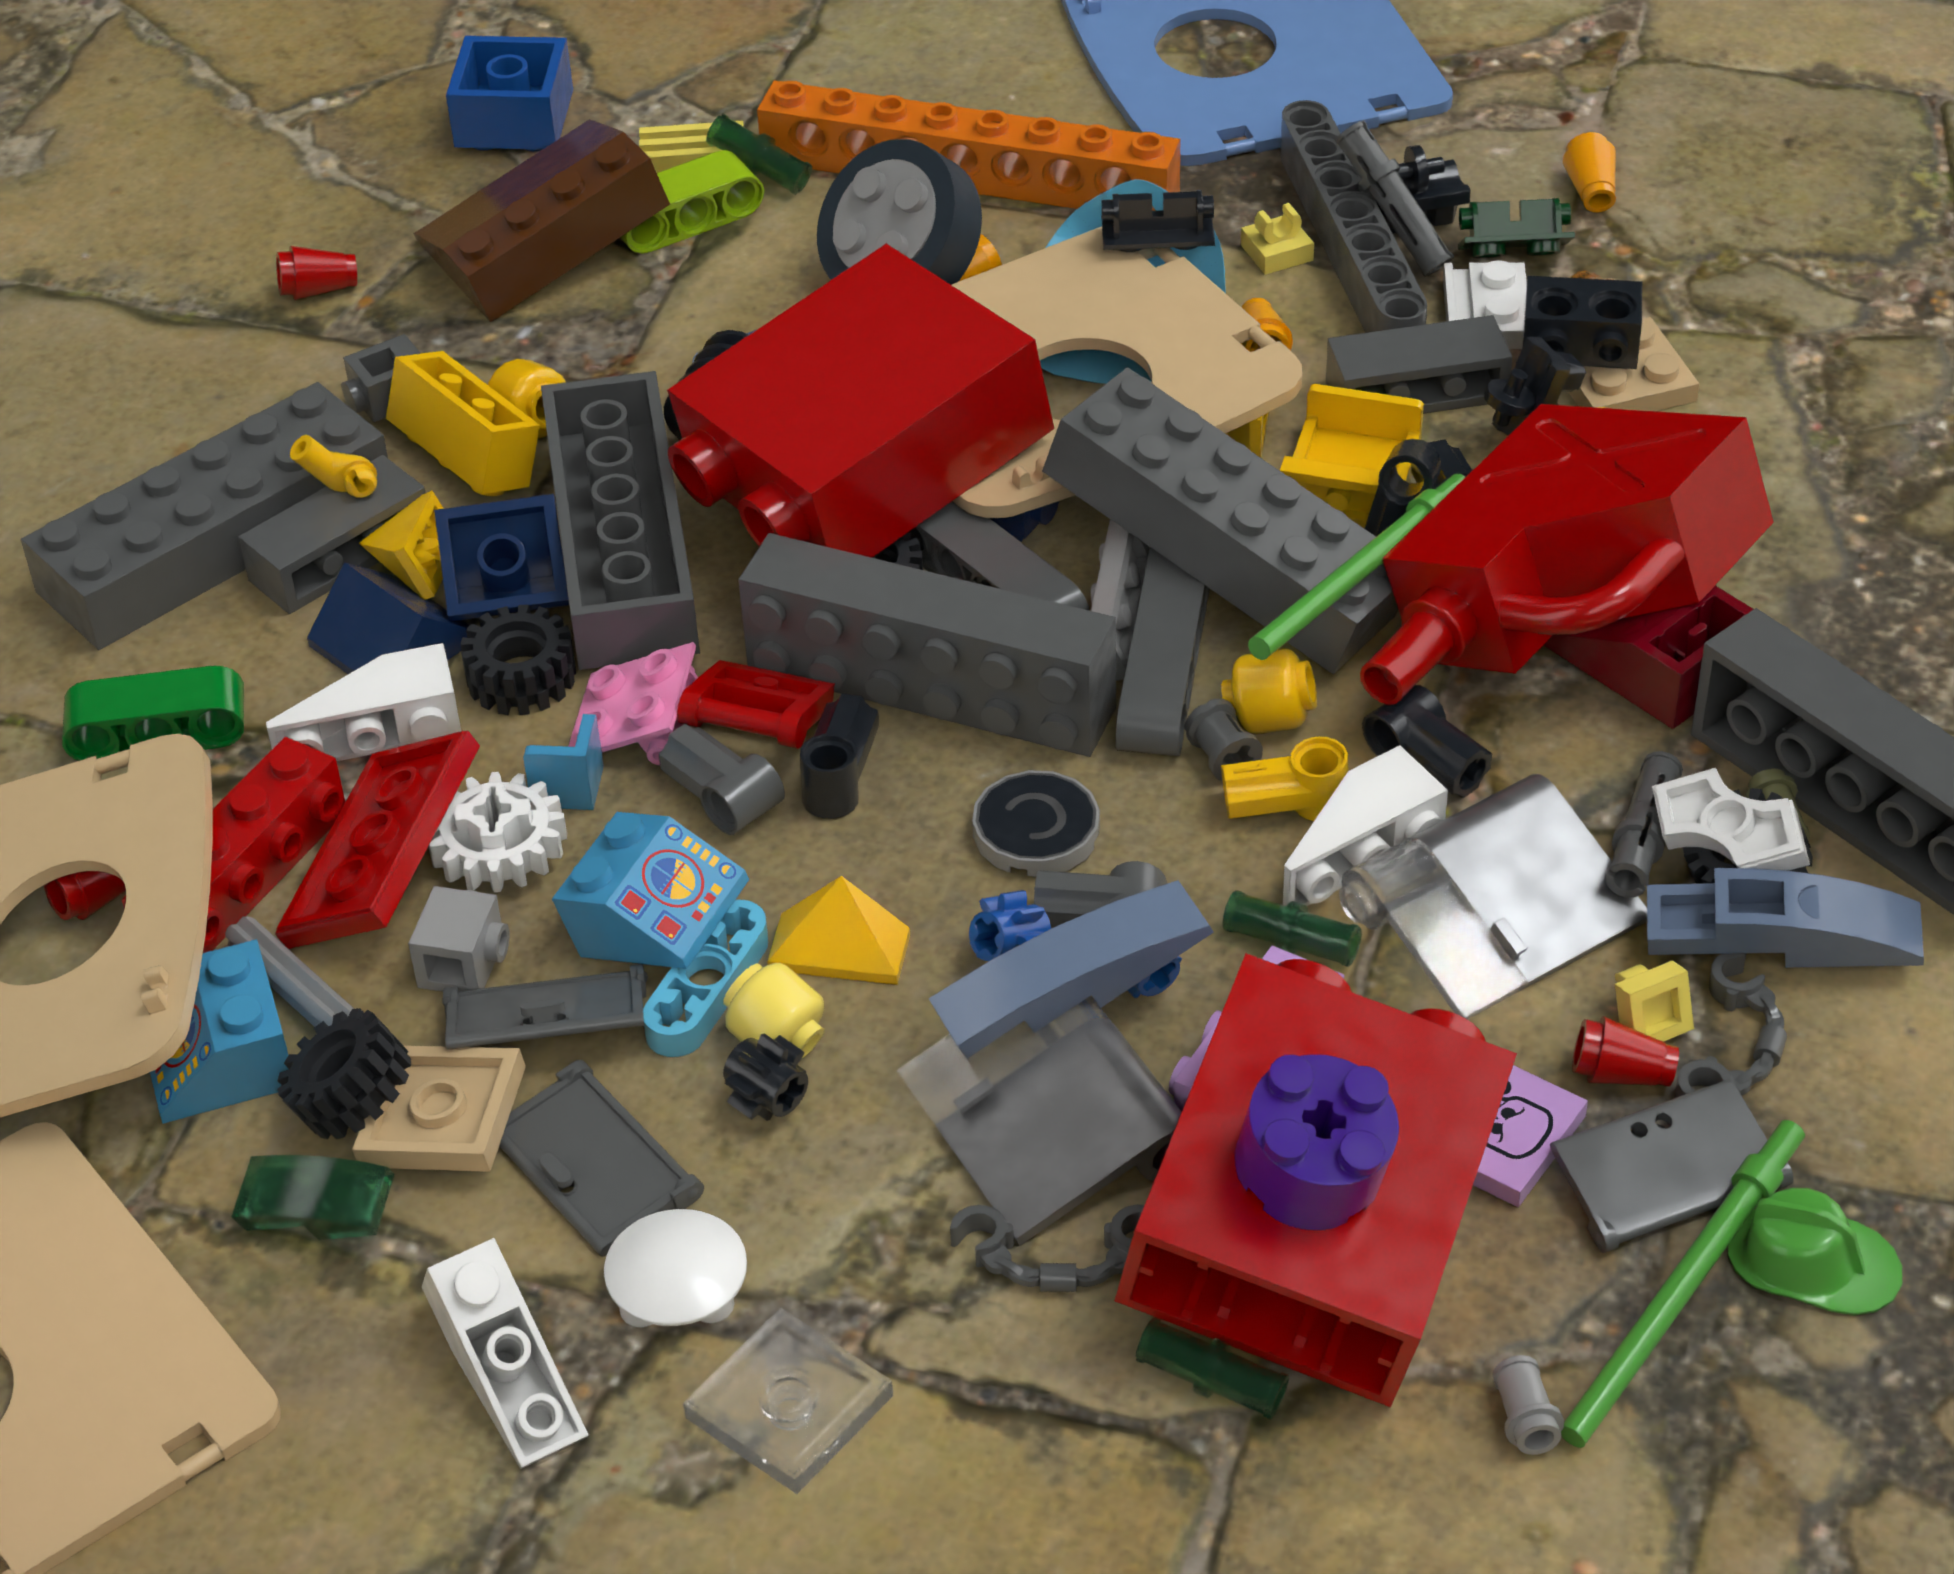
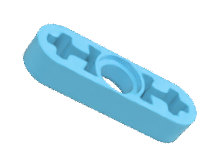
(704, 1003)

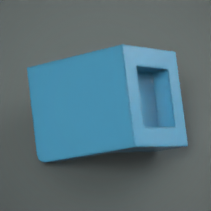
(569, 771)

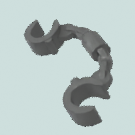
(1770, 1039)
(1050, 1277)

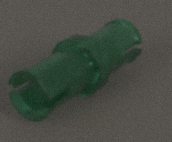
(759, 153)
(1292, 928)
(1212, 1368)

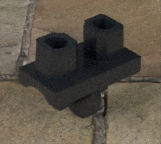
(1433, 185)
(1535, 380)

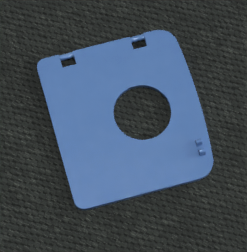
(1326, 52)

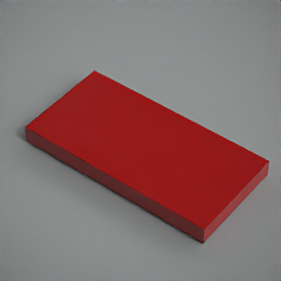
(377, 840)

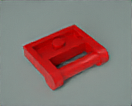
(755, 701)

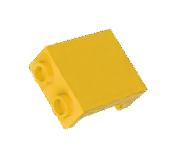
(1347, 444)

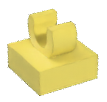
(1277, 241)
(1655, 1000)

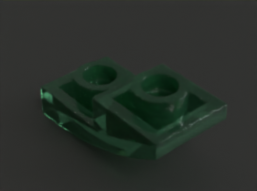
(316, 1192)

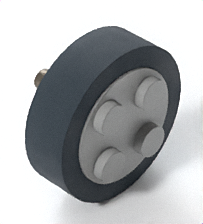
(905, 199)

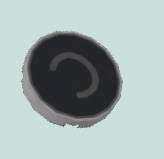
(1036, 822)

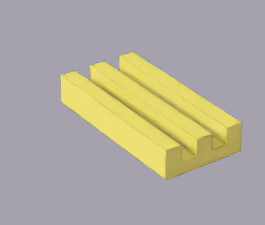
(675, 144)

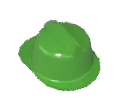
(1812, 1253)

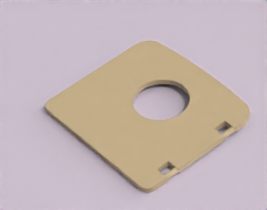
(1158, 316)
(138, 992)
(104, 1359)

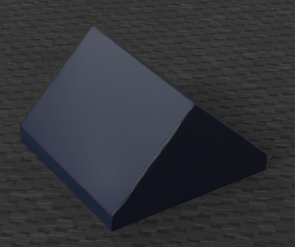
(501, 557)
(376, 616)

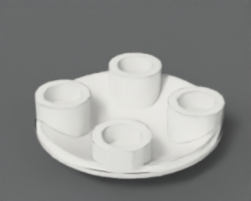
(675, 1269)

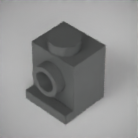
(370, 376)

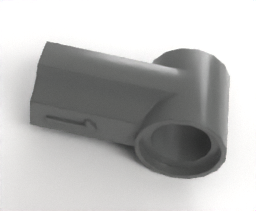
(729, 787)
(1075, 894)

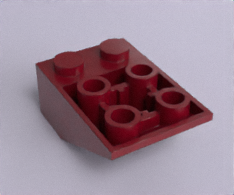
(1653, 655)

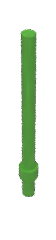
(1347, 575)
(1754, 1180)

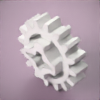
(499, 832)

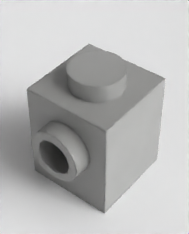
(458, 940)

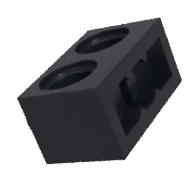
(1586, 317)

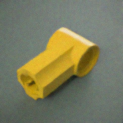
(1286, 783)

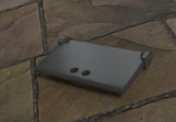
(544, 1008)
(590, 1142)
(1660, 1174)

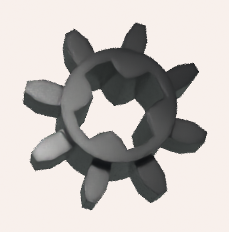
(765, 1077)

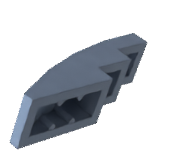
(1060, 968)

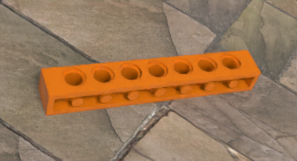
(999, 151)

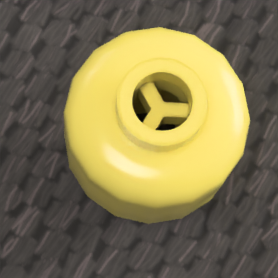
(776, 1004)

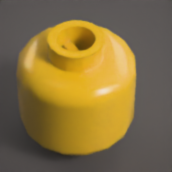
(521, 385)
(1271, 691)

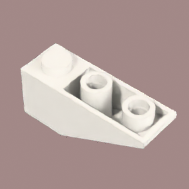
(376, 707)
(1365, 815)
(503, 1352)

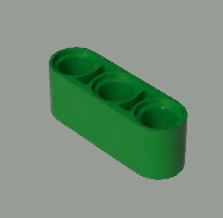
(126, 710)

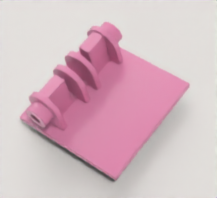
(638, 700)

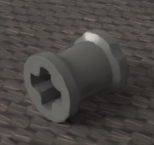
(1220, 736)

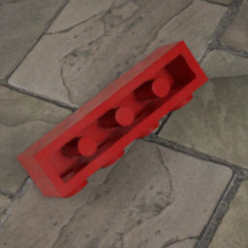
(268, 829)

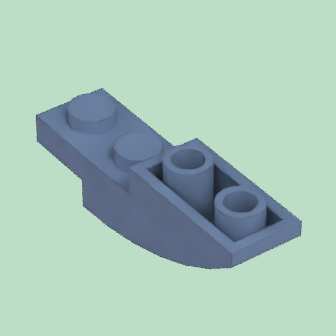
(1787, 912)

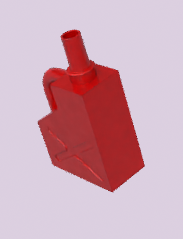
(1568, 532)

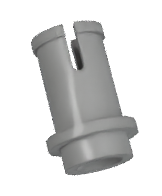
(1532, 1420)

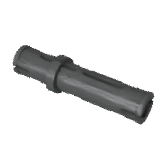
(1382, 180)
(1631, 861)

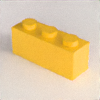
(462, 422)

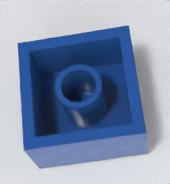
(509, 92)

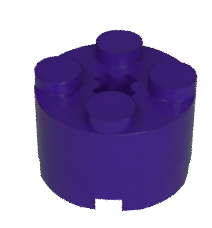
(1317, 1140)

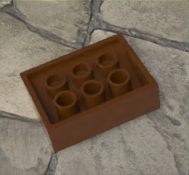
(545, 217)

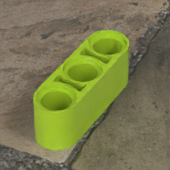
(701, 198)

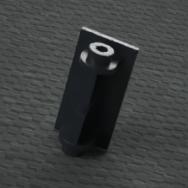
(1182, 223)

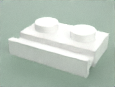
(1488, 290)

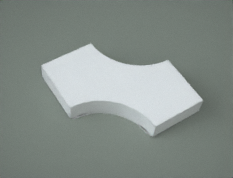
(1747, 831)

